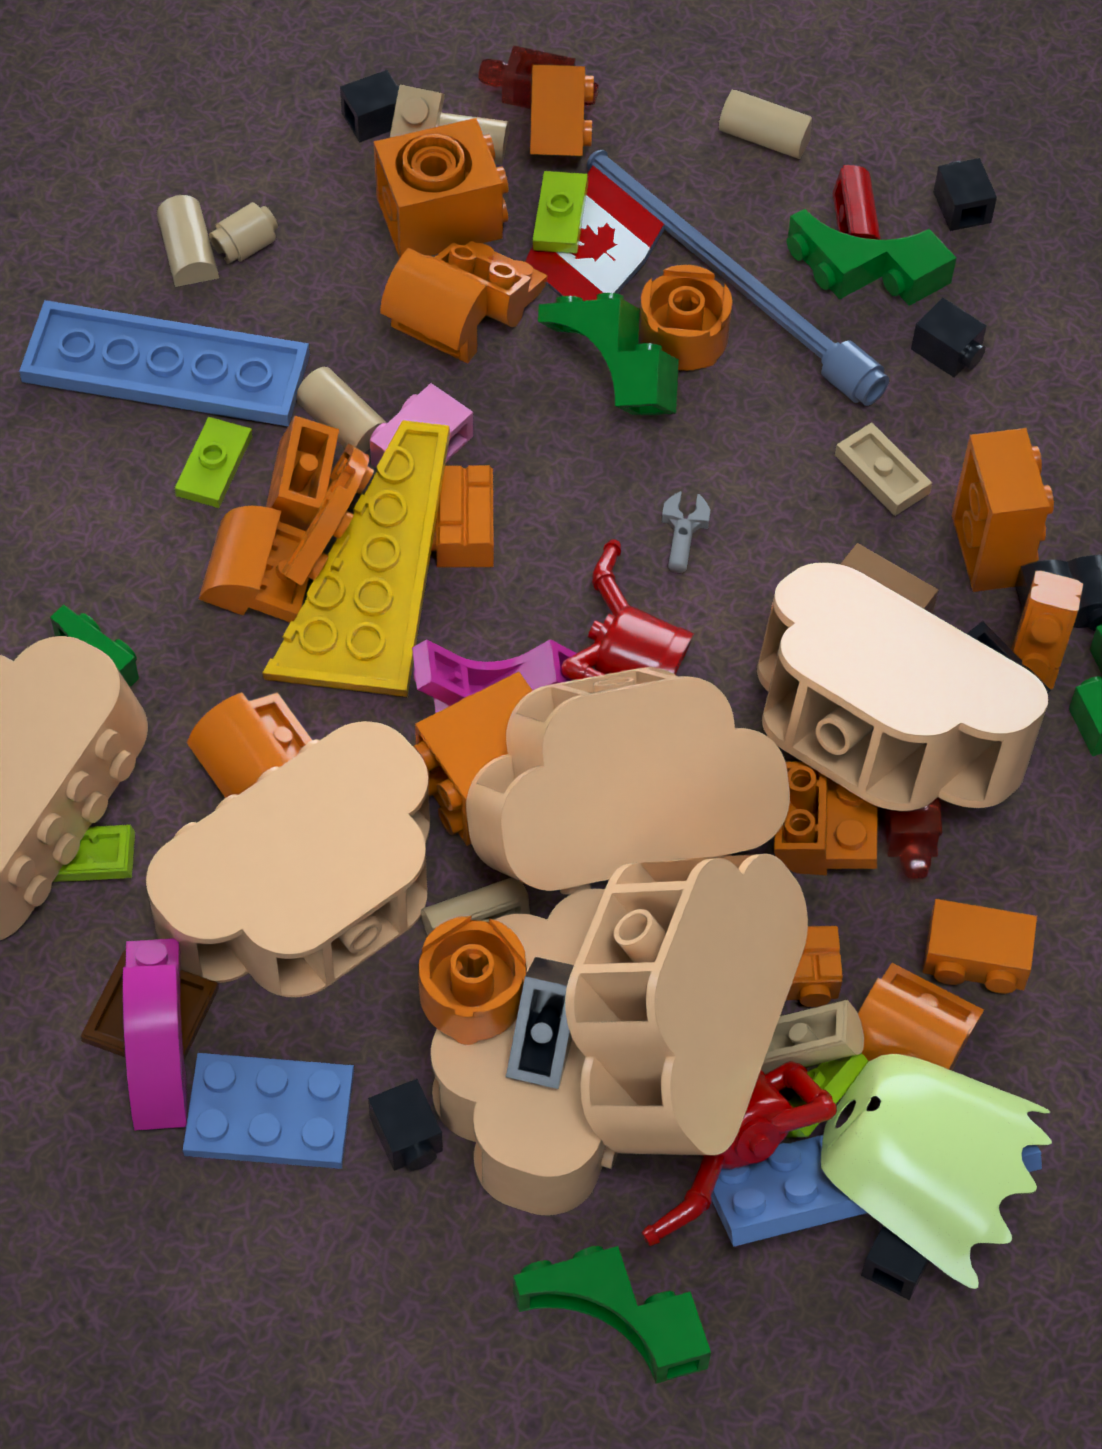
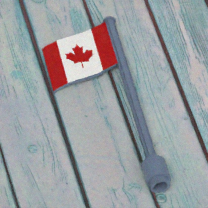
(618, 236)

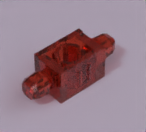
(517, 74)
(914, 837)

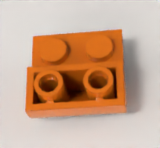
(508, 281)
(435, 304)
(249, 564)
(246, 739)
(825, 826)
(916, 1019)

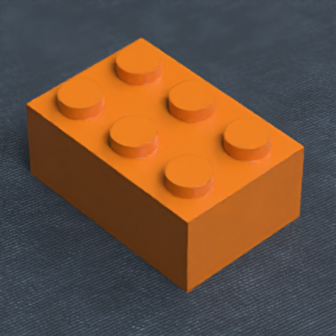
(1000, 507)

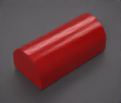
(855, 203)

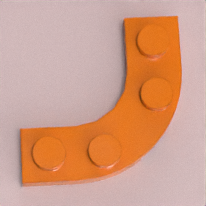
(332, 519)

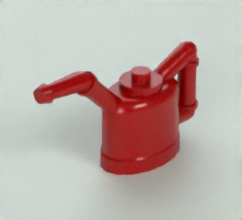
(627, 637)
(762, 1130)

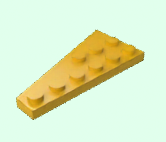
(371, 591)

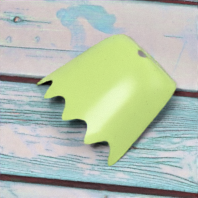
(932, 1157)

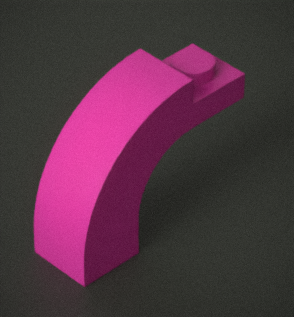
(452, 677)
(154, 1034)

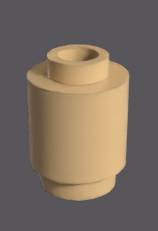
(244, 232)

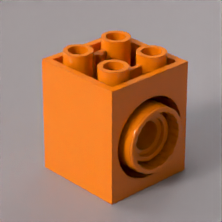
(440, 187)
(462, 741)

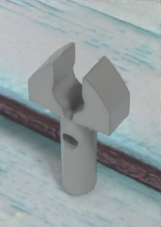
(683, 529)

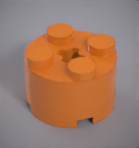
(686, 315)
(471, 978)

